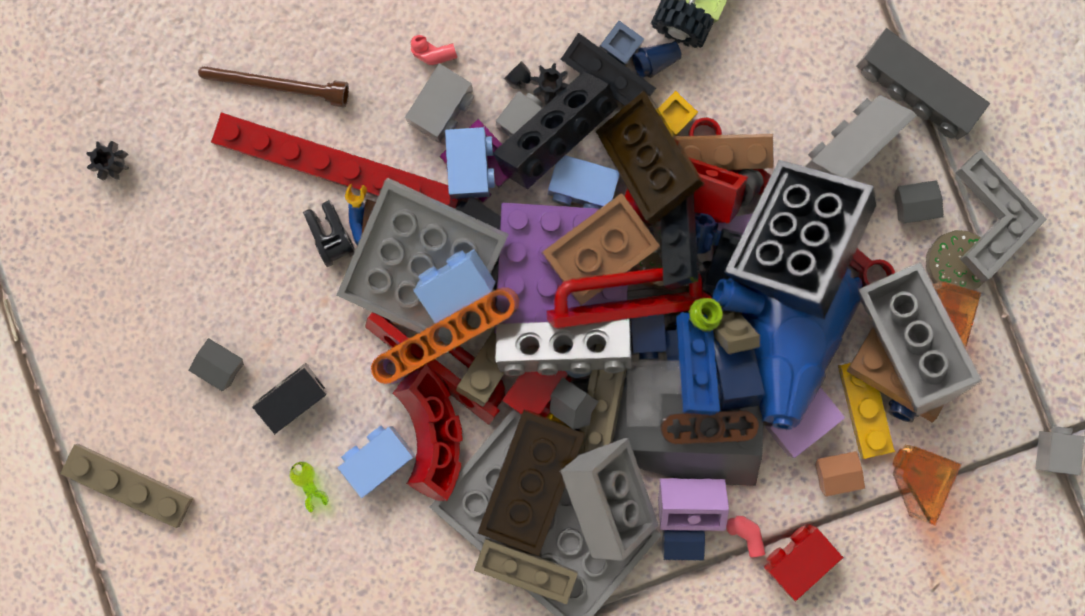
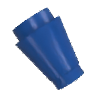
(737, 297)

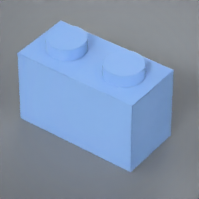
(468, 164)
(582, 183)
(453, 285)
(376, 460)

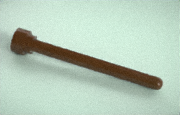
(335, 92)

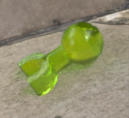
(305, 480)

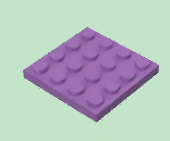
(524, 267)

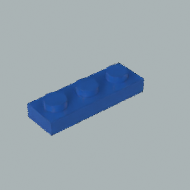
(697, 368)

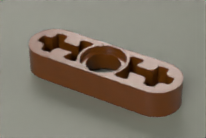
(734, 434)

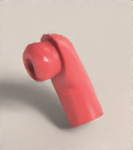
(429, 53)
(749, 531)

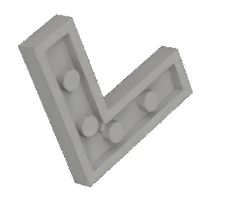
(1015, 213)

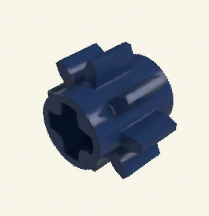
(706, 232)

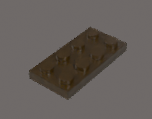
(649, 158)
(530, 482)

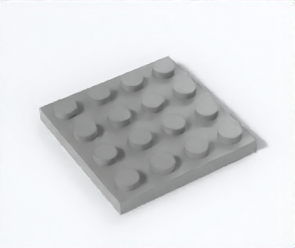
(404, 240)

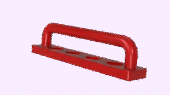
(626, 309)
(392, 337)

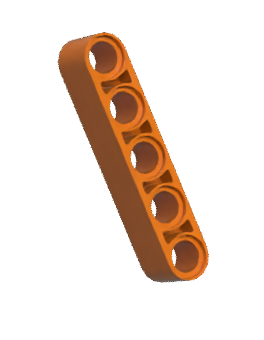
(432, 344)

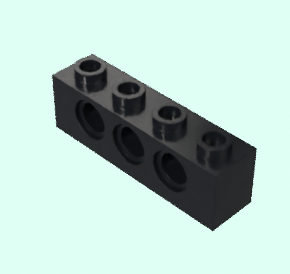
(555, 129)

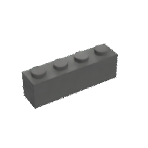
(922, 85)

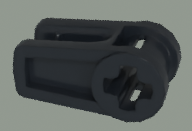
(329, 246)

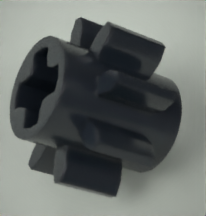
(553, 75)
(99, 157)

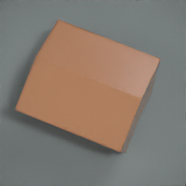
(840, 473)

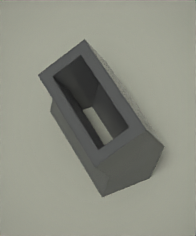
(919, 202)
(216, 365)
(572, 404)

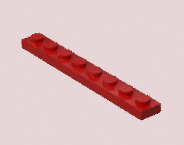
(319, 159)

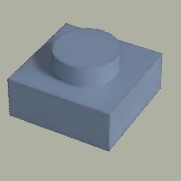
(622, 43)

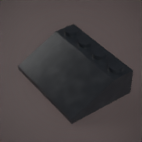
(803, 237)

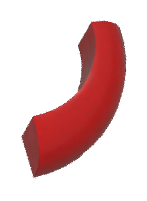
(436, 432)

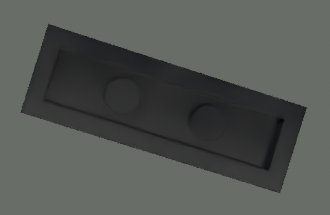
(588, 57)
(679, 246)

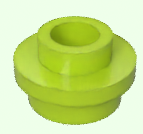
(711, 309)

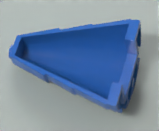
(798, 351)

